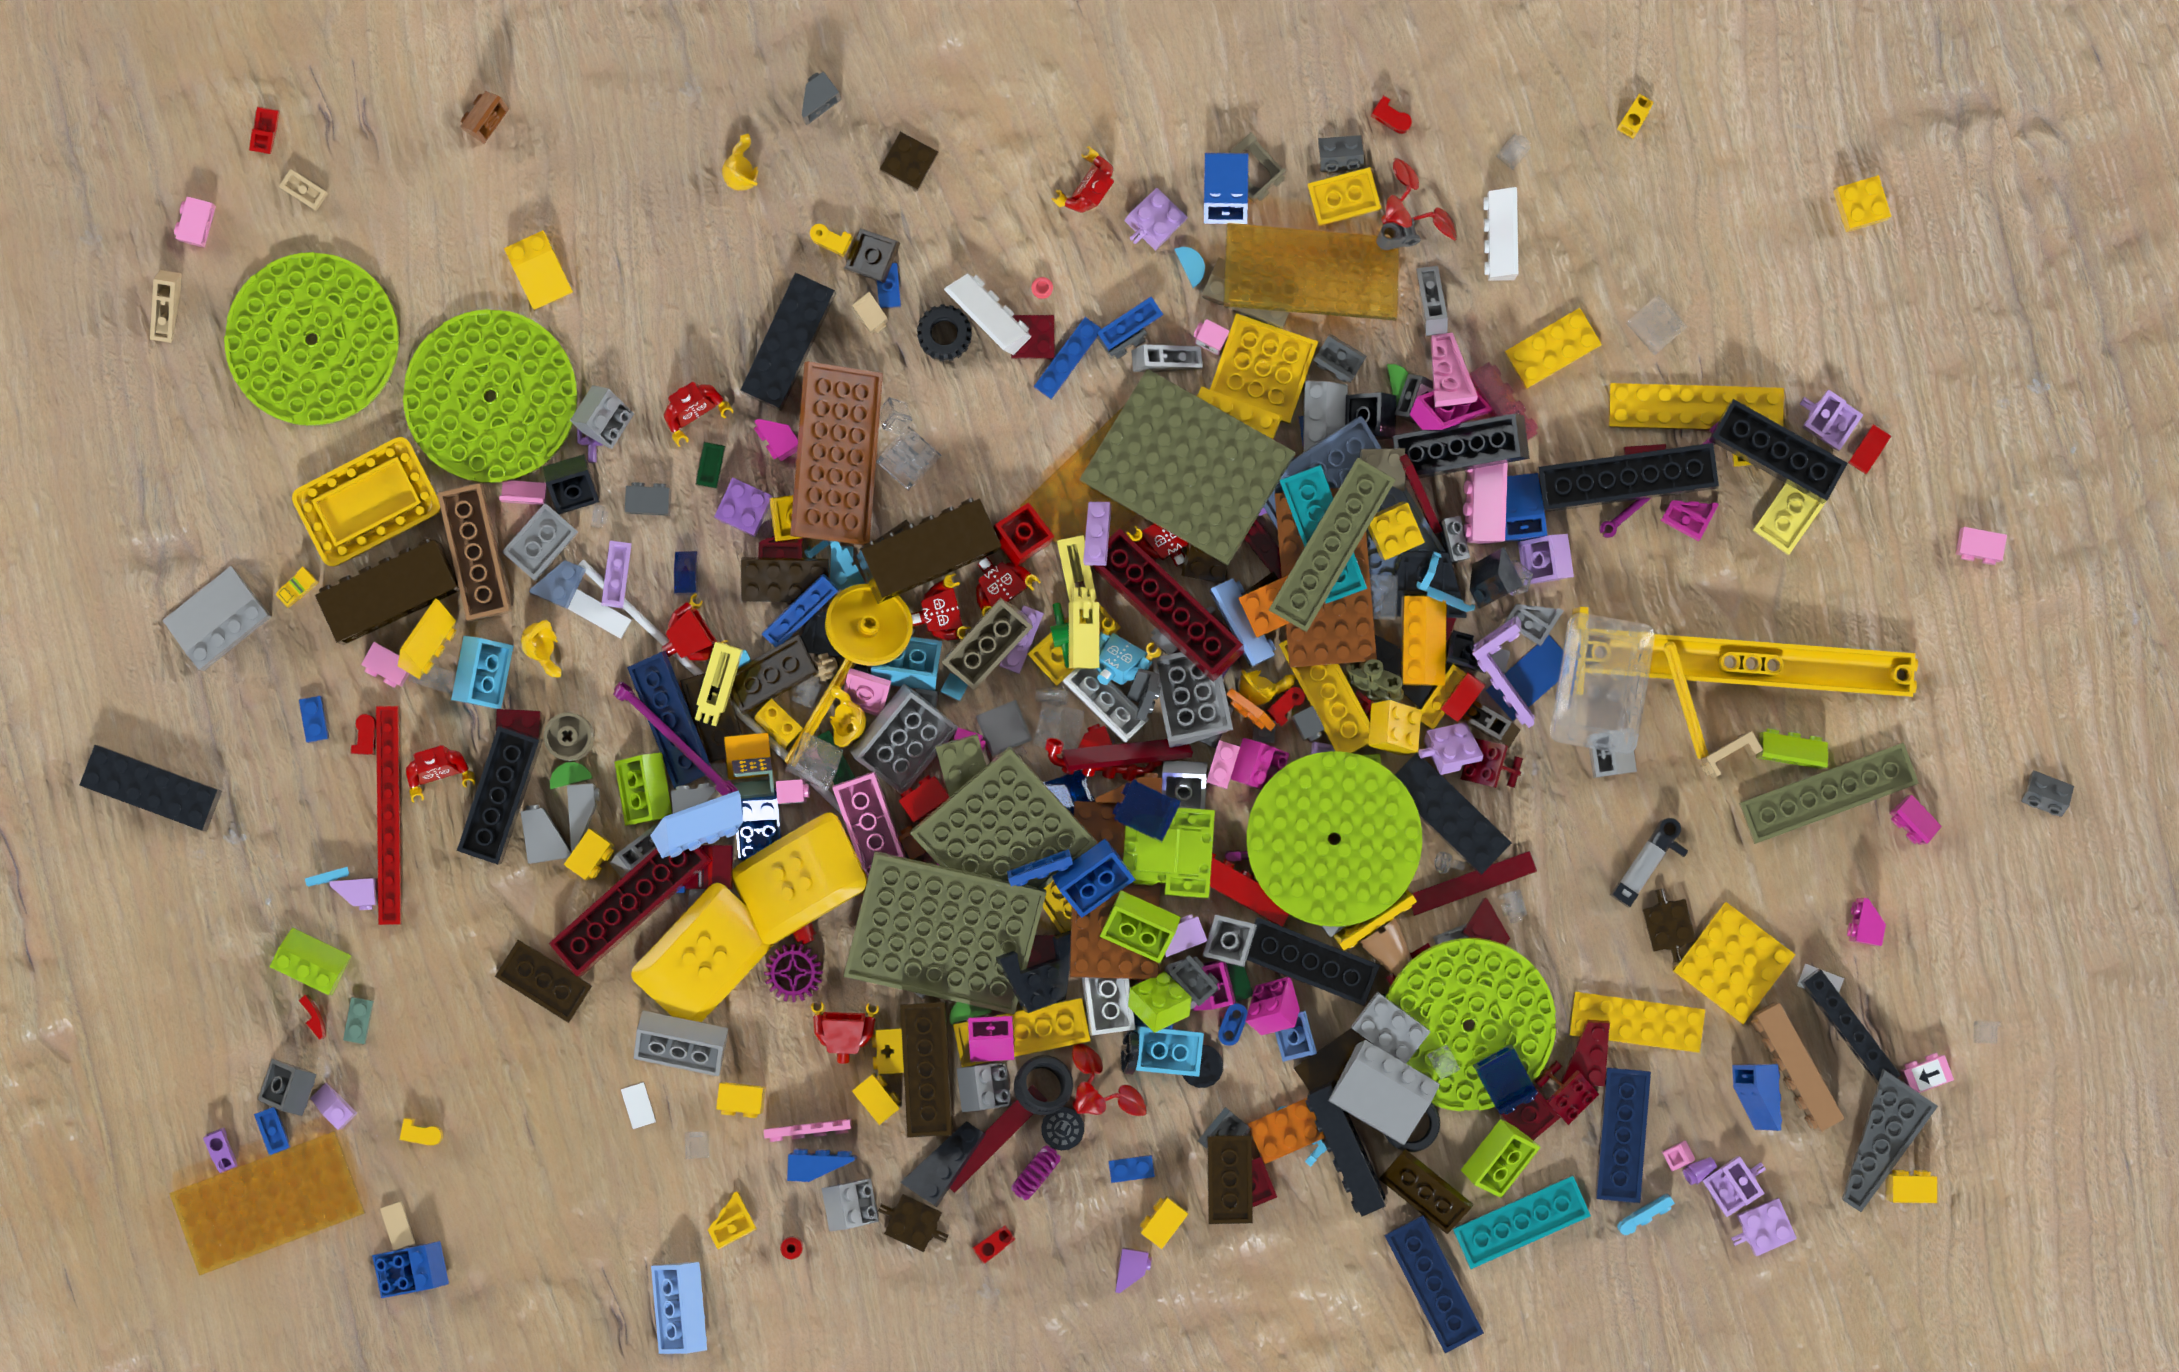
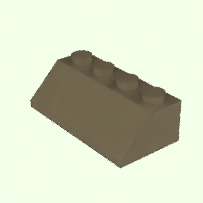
(1215, 292)
(988, 643)

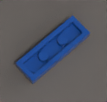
(1130, 323)
(1040, 868)

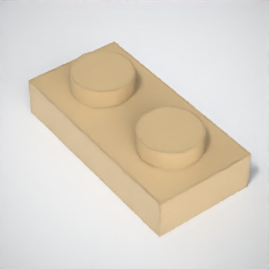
(303, 190)

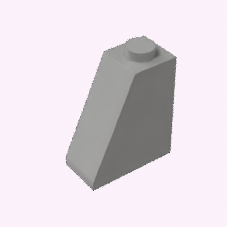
(542, 837)

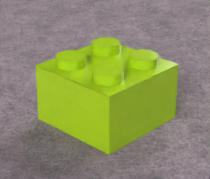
(1159, 1002)

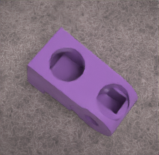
(220, 1150)

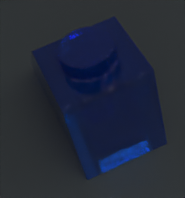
(685, 573)

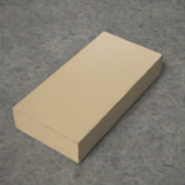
(397, 1225)

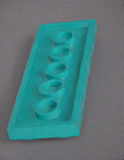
(1308, 501)
(1521, 1222)

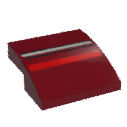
(717, 871)

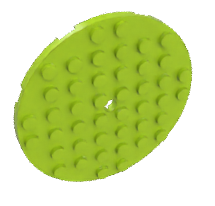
(270, 331)
(498, 437)
(1344, 880)
(1483, 984)

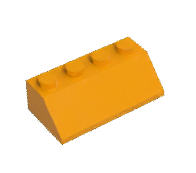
(1423, 641)

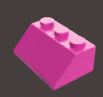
(1439, 418)

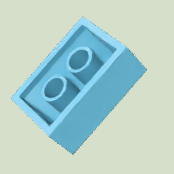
(915, 666)
(482, 672)

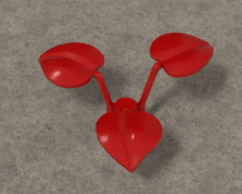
(1397, 212)
(1088, 1099)

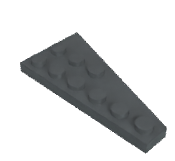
(1890, 1128)

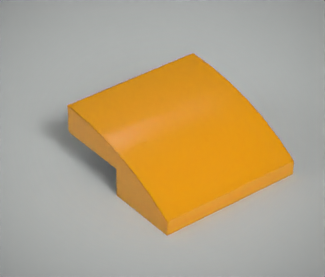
(745, 747)

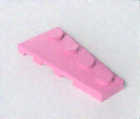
(1450, 375)
(817, 1129)

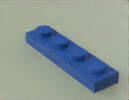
(1067, 358)
(800, 611)

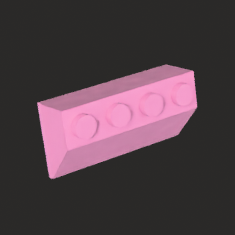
(1485, 504)

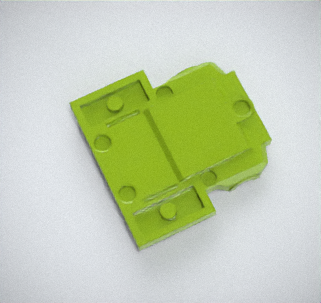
(1181, 858)

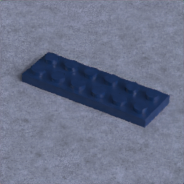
(661, 693)
(1623, 1135)
(1434, 1284)

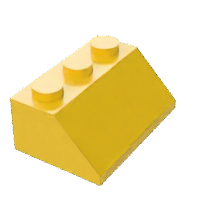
(427, 640)

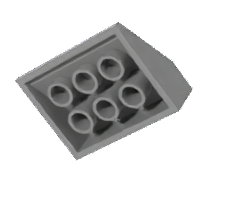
(216, 619)
(1190, 701)
(903, 739)
(1383, 1091)

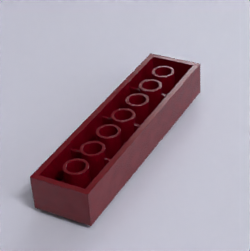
(1169, 607)
(625, 907)

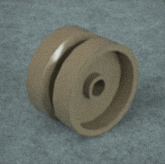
(556, 733)

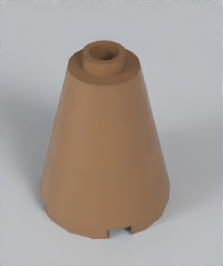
(1388, 947)

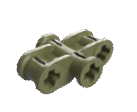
(1379, 682)

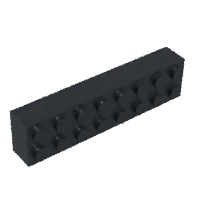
(1629, 477)

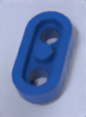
(1232, 1024)

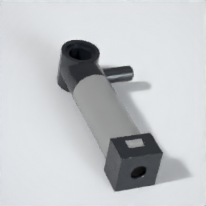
(1646, 862)

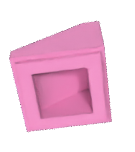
(1678, 1155)

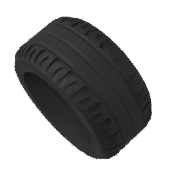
(1059, 1069)
(1428, 1139)

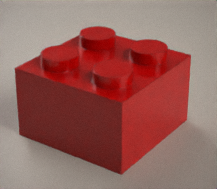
(1022, 534)
(923, 799)

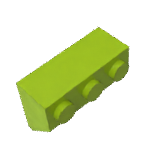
(1793, 749)
(643, 788)
(1140, 926)
(310, 961)
(1500, 1158)

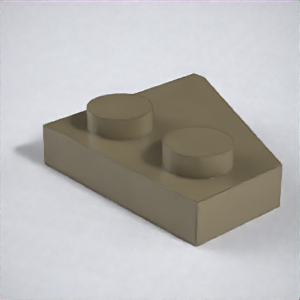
(1388, 462)

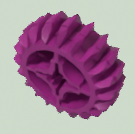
(808, 972)
(1035, 1172)

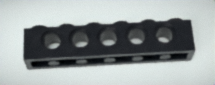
(1848, 1025)

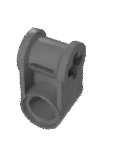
(1399, 236)

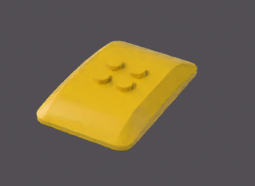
(366, 501)
(799, 878)
(701, 955)

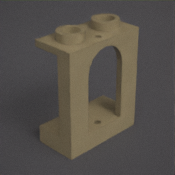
(1276, 172)

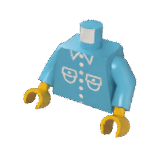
(1121, 659)

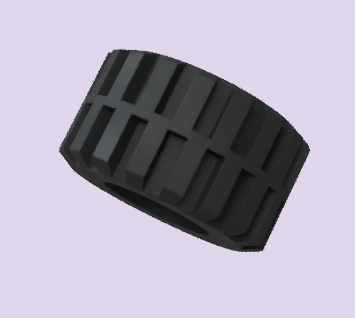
(937, 315)

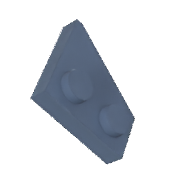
(560, 584)

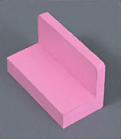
(523, 492)

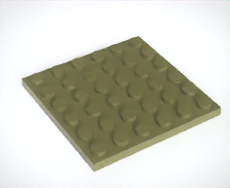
(1002, 823)

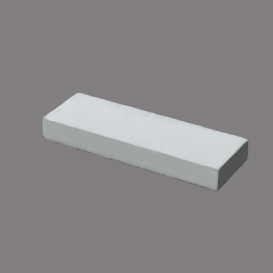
(599, 615)

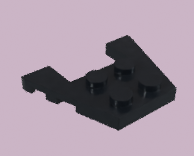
(1414, 568)
(817, 640)
(1042, 983)

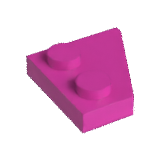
(1689, 517)

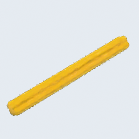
(1685, 700)
(824, 704)

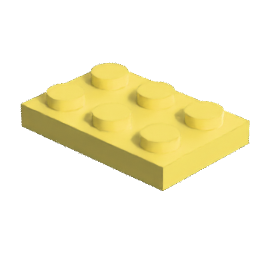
(1787, 518)

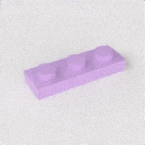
(1097, 533)
(616, 574)
(1016, 657)

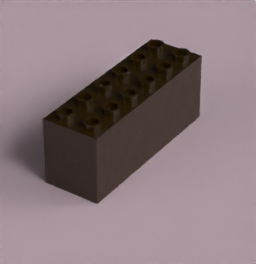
(928, 549)
(387, 591)
(926, 1069)

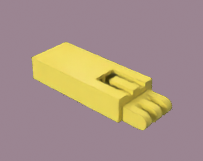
(1074, 570)
(1083, 637)
(721, 674)

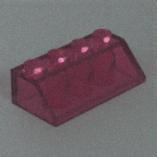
(1499, 395)

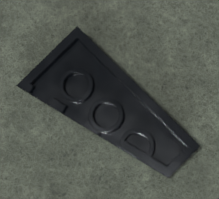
(1391, 658)
(942, 1166)

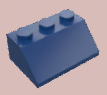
(1093, 878)

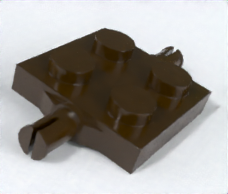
(1669, 925)
(913, 1223)

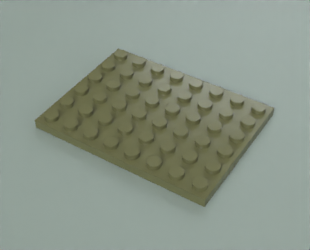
(1187, 466)
(942, 931)

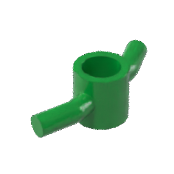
(1060, 632)

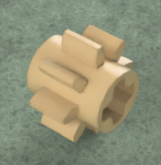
(825, 666)

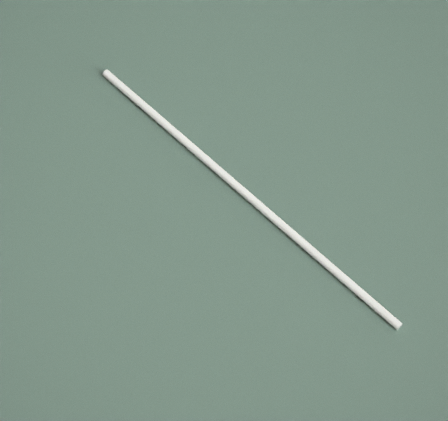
(752, 724)

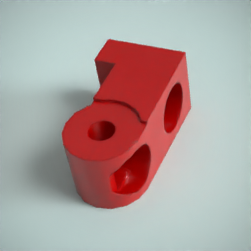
(1397, 121)
(1292, 698)
(366, 735)
(993, 1244)

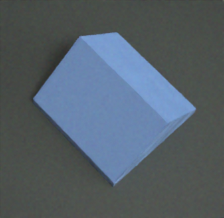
(1296, 1041)

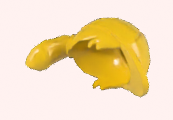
(737, 169)
(538, 644)
(1260, 689)
(848, 718)

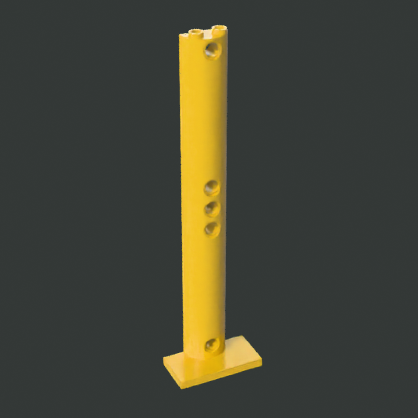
(1795, 665)

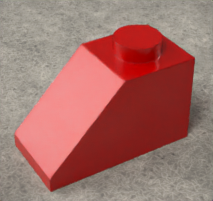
(1095, 737)

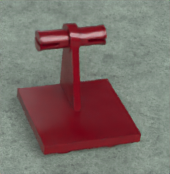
(1489, 769)
(1571, 1096)

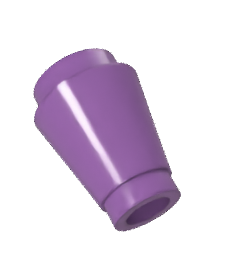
(1699, 1170)

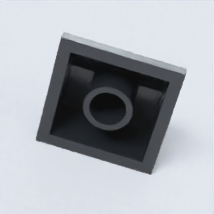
(1376, 410)
(570, 484)
(1493, 578)

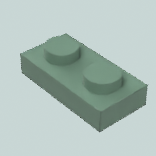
(358, 1020)

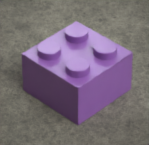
(743, 507)

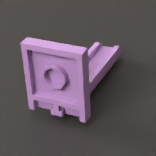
(1492, 643)

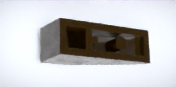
(1491, 723)

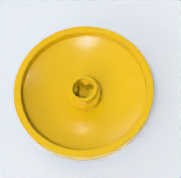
(867, 630)

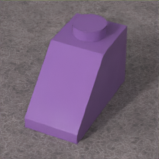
(1132, 1267)

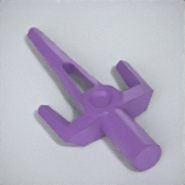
(592, 446)

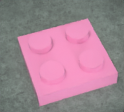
(867, 691)

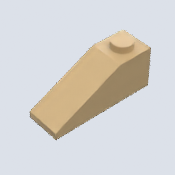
(165, 305)
(870, 314)

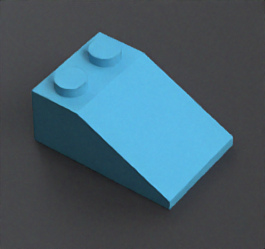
(1169, 1051)

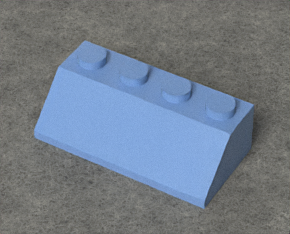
(1227, 600)
(698, 825)
(679, 1308)

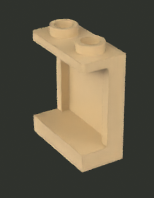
(1747, 740)

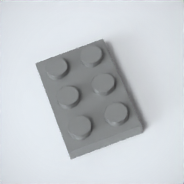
(540, 541)
(1390, 1028)

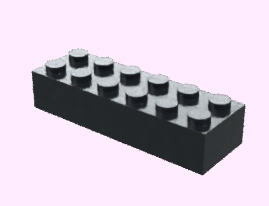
(788, 341)
(1466, 445)
(1778, 451)
(150, 788)
(499, 795)
(1452, 815)
(1312, 962)
(1348, 1151)

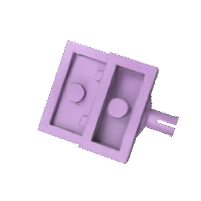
(1155, 219)
(1831, 419)
(1451, 747)
(1734, 1185)
(1765, 1227)

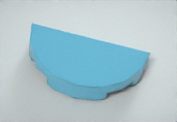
(1192, 264)
(326, 877)

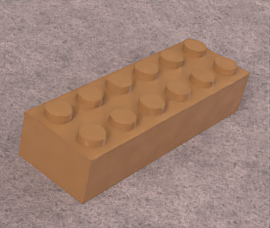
(474, 552)
(1797, 1067)

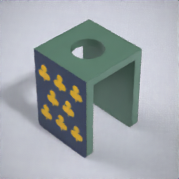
(754, 767)

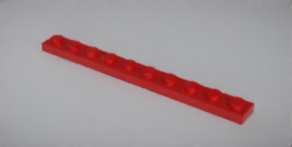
(388, 815)

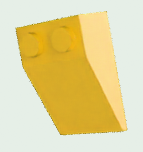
(538, 270)

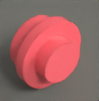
(1042, 287)

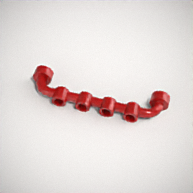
(1129, 772)

